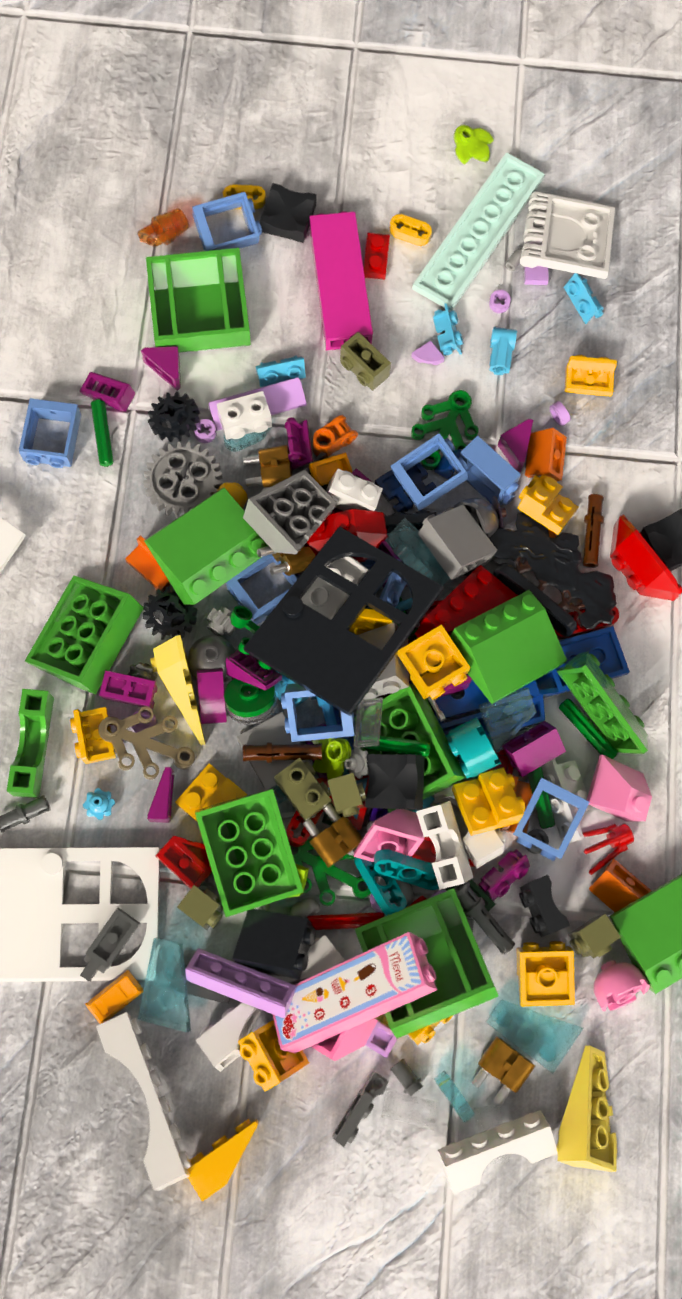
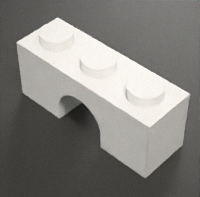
(451, 858)

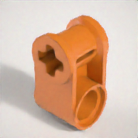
(336, 434)

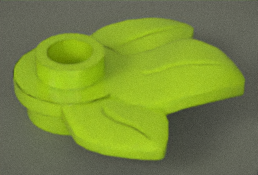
(474, 146)
(332, 758)

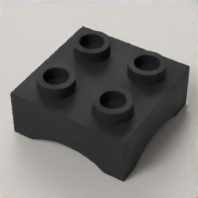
(288, 213)
(666, 539)
(395, 781)
(545, 915)

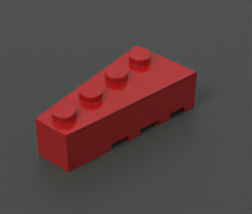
(471, 598)

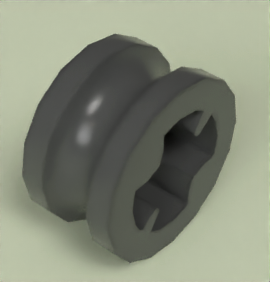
(544, 838)

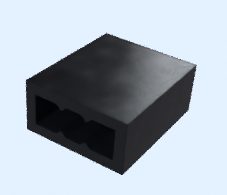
(275, 943)

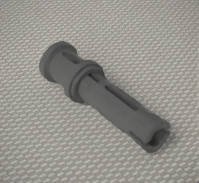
(475, 908)

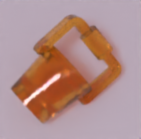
(166, 227)

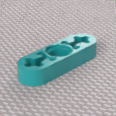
(393, 865)
(380, 892)

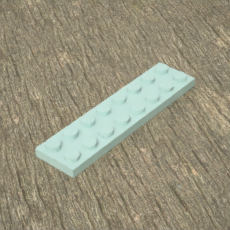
(478, 231)

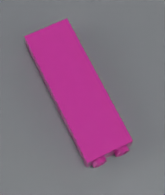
(340, 278)

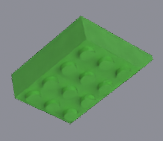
(198, 300)
(452, 952)

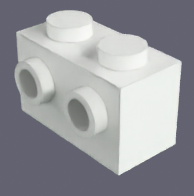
(244, 415)
(353, 492)

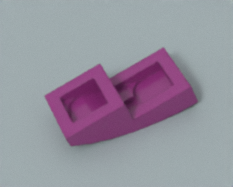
(211, 696)

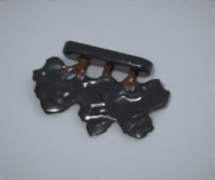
(554, 564)

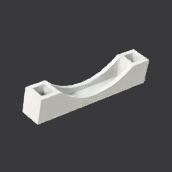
(221, 1040)
(163, 1156)

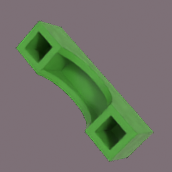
(28, 766)

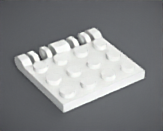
(568, 235)

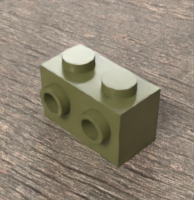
(364, 361)
(303, 789)
(347, 794)
(202, 907)
(594, 937)

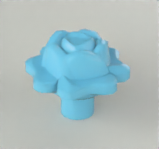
(98, 804)

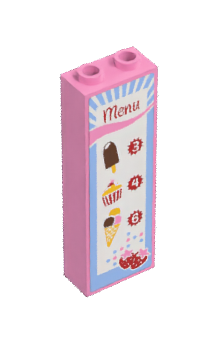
(356, 992)

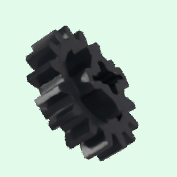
(174, 416)
(156, 607)

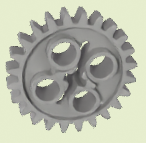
(163, 472)

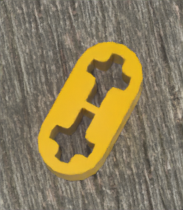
(250, 190)
(410, 230)

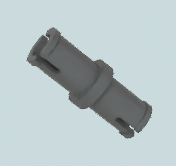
(24, 813)

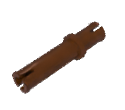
(593, 527)
(282, 752)

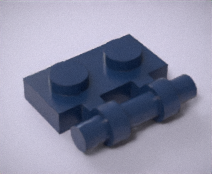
(393, 489)

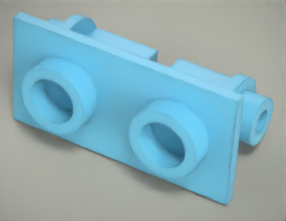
(580, 295)
(447, 322)
(287, 369)

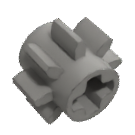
(220, 622)

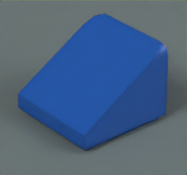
(445, 468)

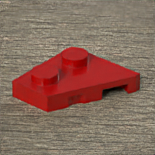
(186, 860)

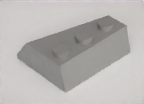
(289, 512)

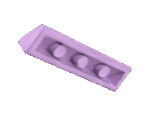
(279, 397)
(240, 982)

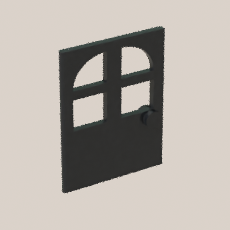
(323, 651)

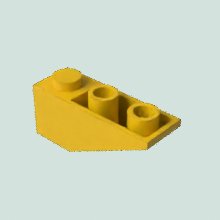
(214, 1169)

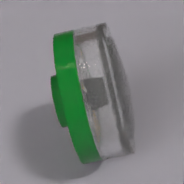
(249, 703)

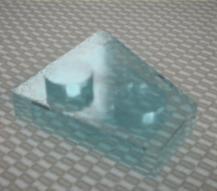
(507, 716)

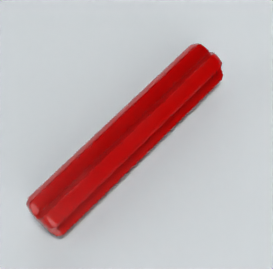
(343, 921)

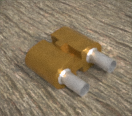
(274, 466)
(290, 563)
(336, 840)
(505, 1065)

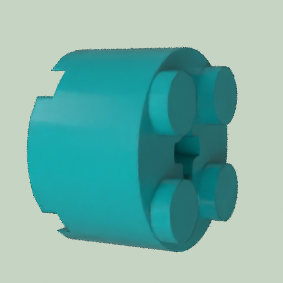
(474, 748)

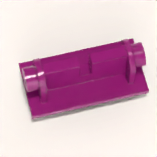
(298, 442)
(514, 867)

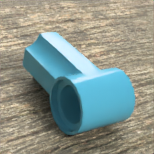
(502, 345)

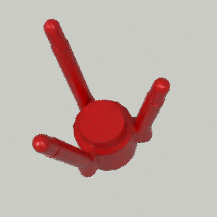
(617, 837)

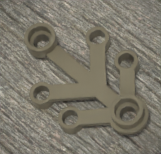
(142, 741)

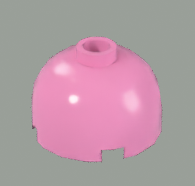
(618, 984)

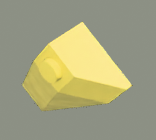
(174, 672)
(585, 1127)

